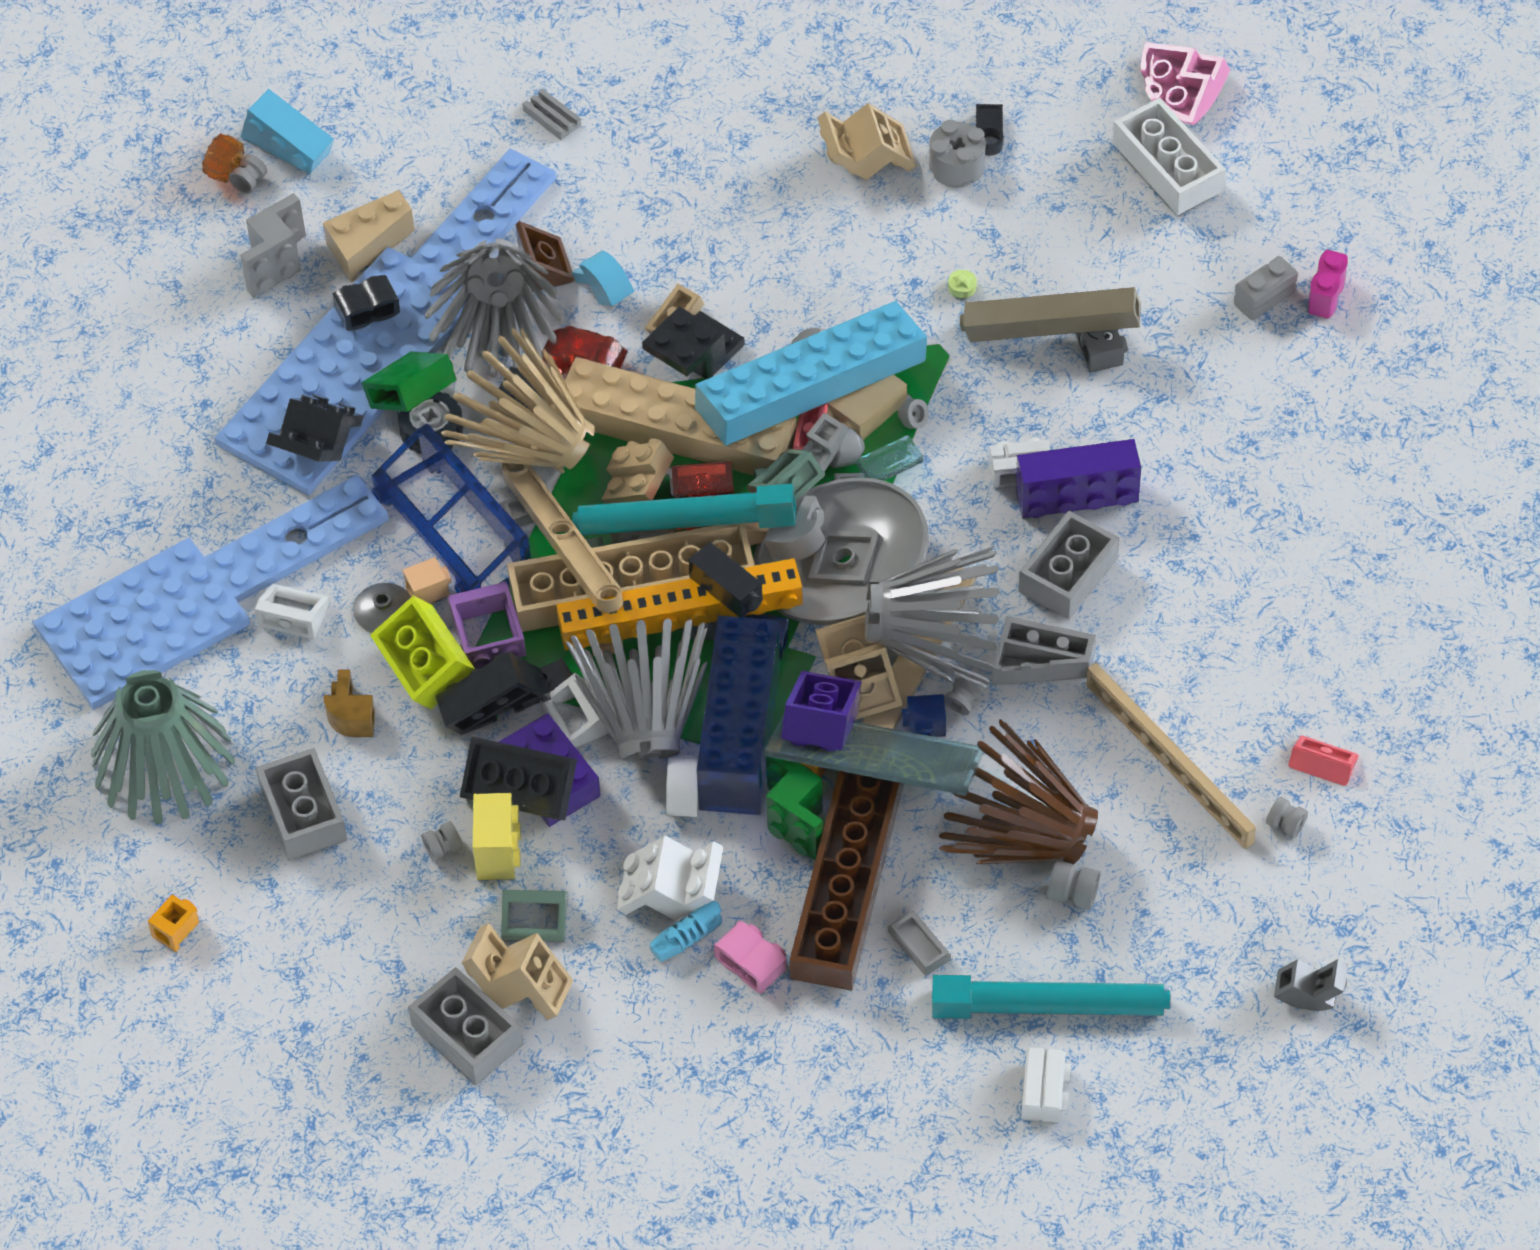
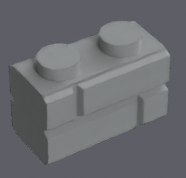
(1265, 288)

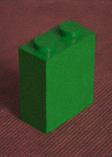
(409, 381)

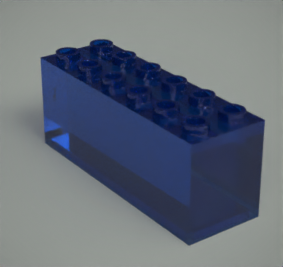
(738, 715)

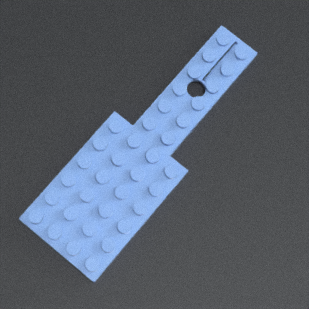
(190, 601)

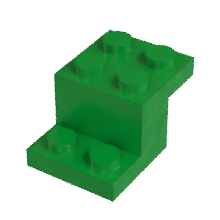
(794, 805)

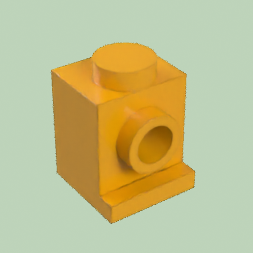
(173, 922)

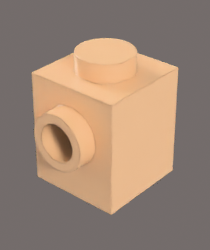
(427, 580)

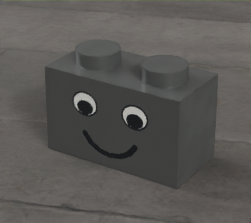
(1102, 349)

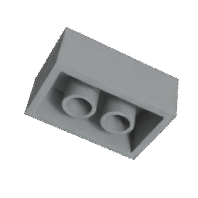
(1068, 564)
(301, 804)
(466, 1025)

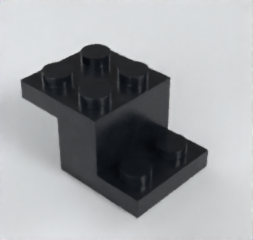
(693, 343)
(315, 428)

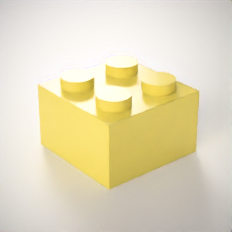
(496, 836)

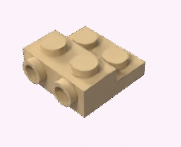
(637, 471)

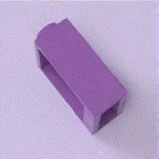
(493, 599)

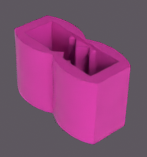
(1327, 283)

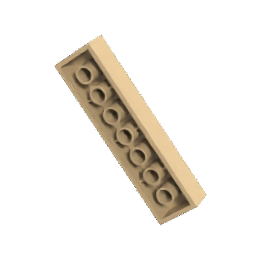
(647, 408)
(633, 564)

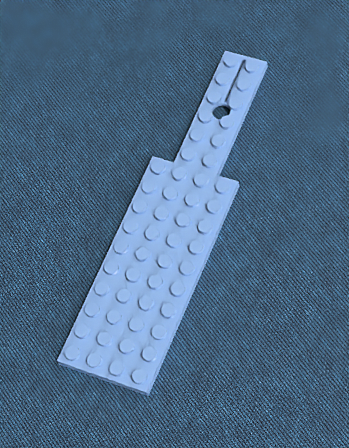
(338, 360)

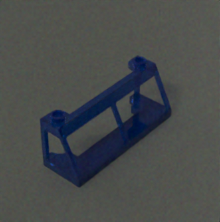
(441, 458)

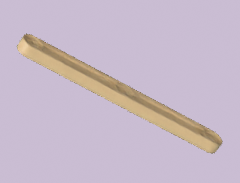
(570, 546)

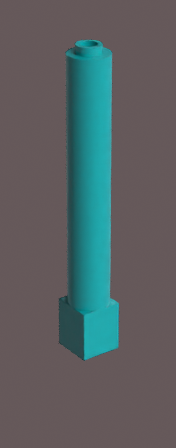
(768, 506)
(959, 997)

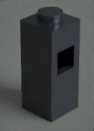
(725, 580)

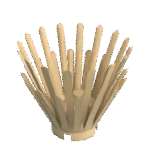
(544, 438)

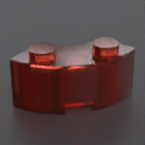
(584, 344)

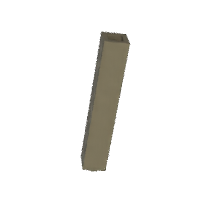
(1051, 314)

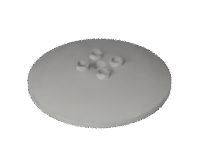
(862, 520)

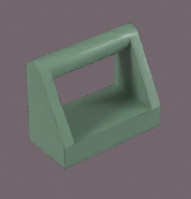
(793, 468)
(538, 897)

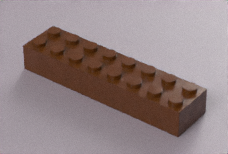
(845, 880)

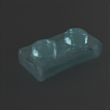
(890, 459)

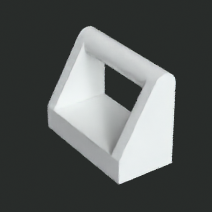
(291, 619)
(567, 690)

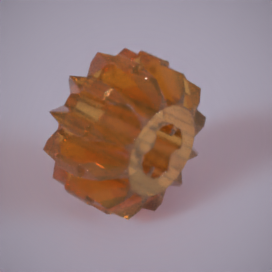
(222, 157)

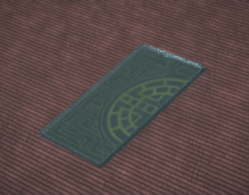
(890, 756)

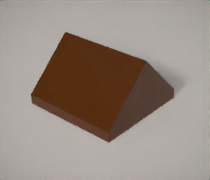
(546, 251)

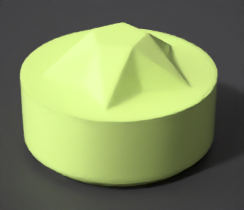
(962, 284)

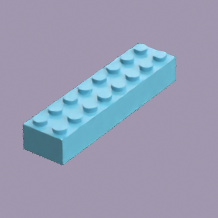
(810, 372)

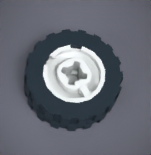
(431, 412)

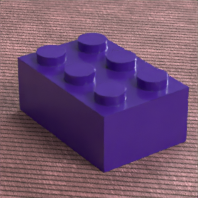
(821, 711)
(547, 737)

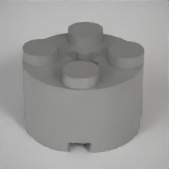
(957, 153)

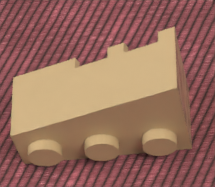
(367, 231)

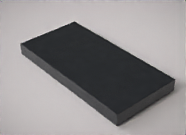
(535, 778)

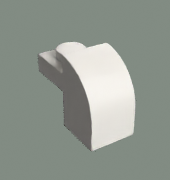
(682, 786)

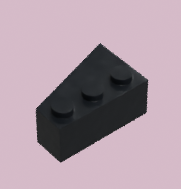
(490, 691)

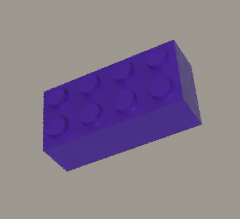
(1078, 478)

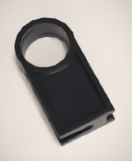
(990, 119)

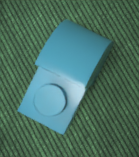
(605, 278)

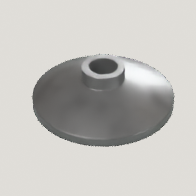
(370, 613)

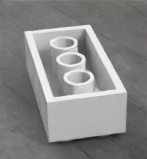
(1168, 156)

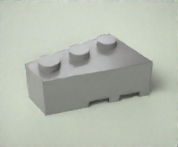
(1041, 653)

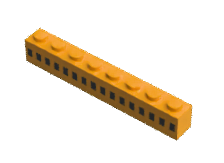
(676, 601)

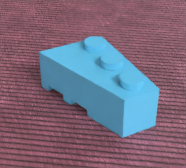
(286, 133)

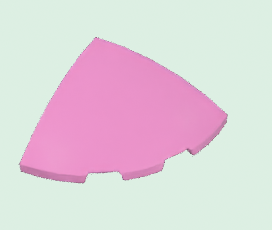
(1183, 79)

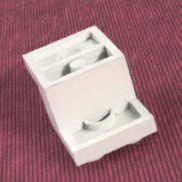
(669, 878)

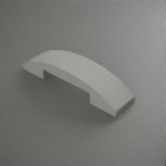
(825, 441)

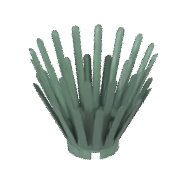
(154, 718)

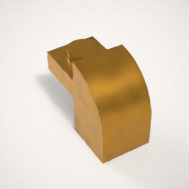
(349, 713)

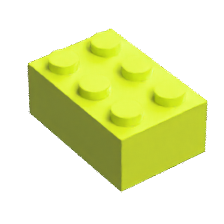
(421, 651)

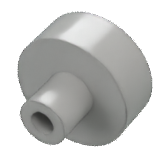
(913, 413)

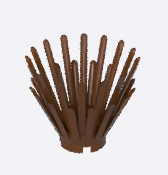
(1033, 829)

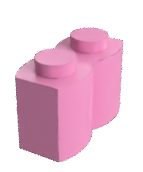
(751, 956)

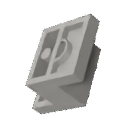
(273, 245)

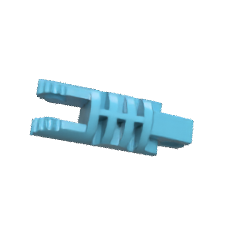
(687, 931)

